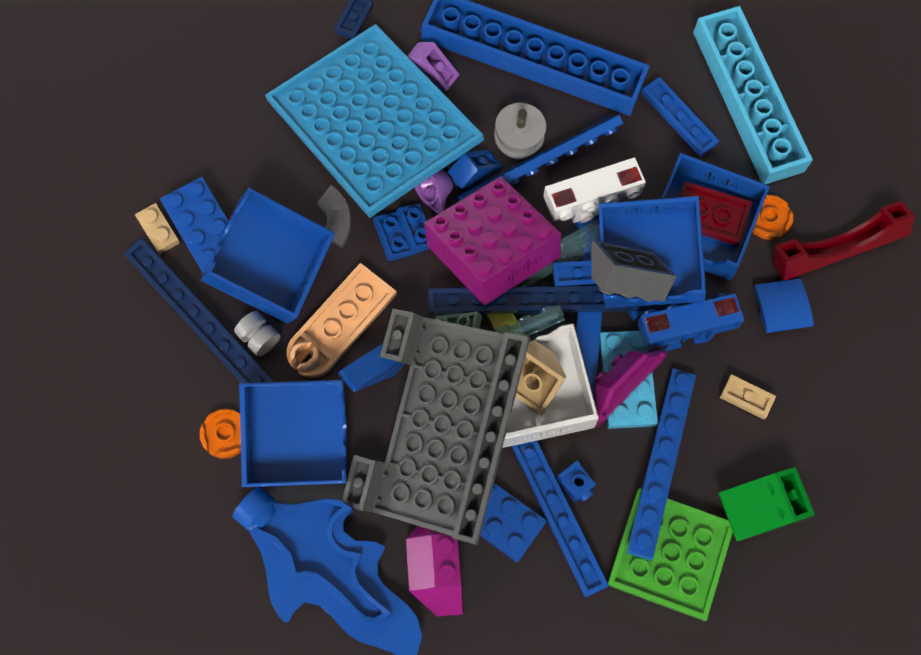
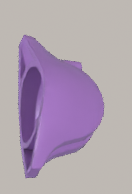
(435, 190)

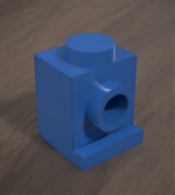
(567, 478)

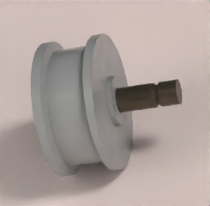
(519, 130)

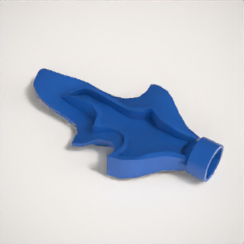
(321, 565)

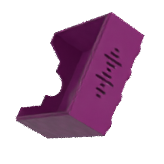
(493, 240)

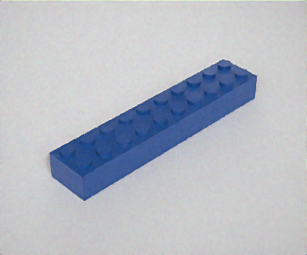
(535, 53)

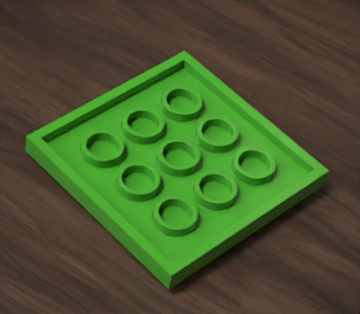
(684, 561)

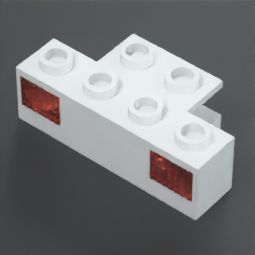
(582, 194)

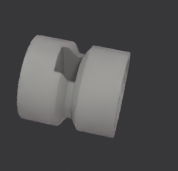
(254, 330)

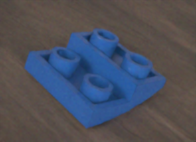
(402, 232)
(783, 305)

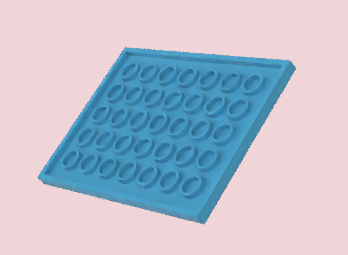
(374, 119)

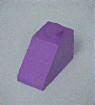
(433, 64)

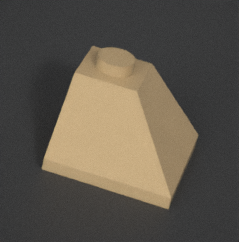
(539, 378)

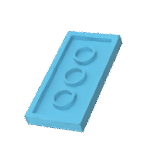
(640, 406)

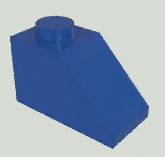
(474, 168)

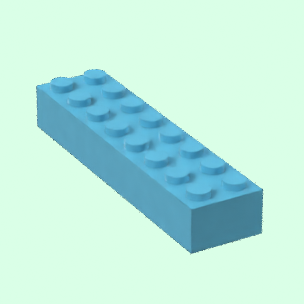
(752, 95)

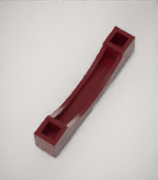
(888, 225)

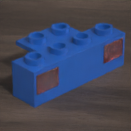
(688, 321)

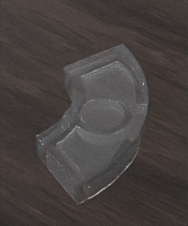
(337, 215)

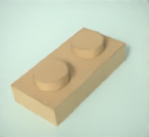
(157, 228)
(747, 396)

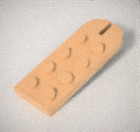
(339, 322)

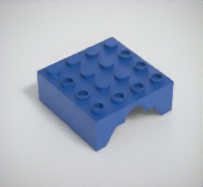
(669, 232)
(268, 256)
(719, 257)
(293, 433)

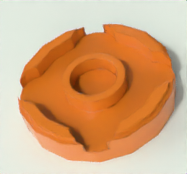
(773, 218)
(221, 433)

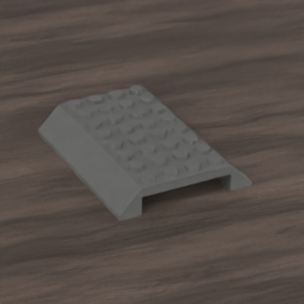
(445, 428)

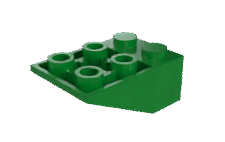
(766, 504)

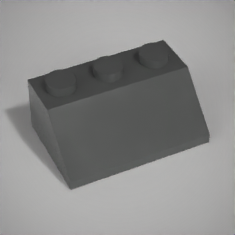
(630, 272)

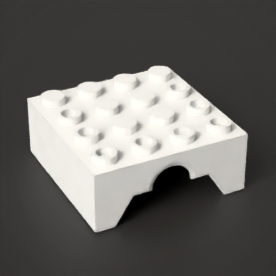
(572, 405)

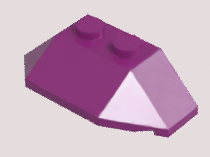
(623, 380)
(434, 571)

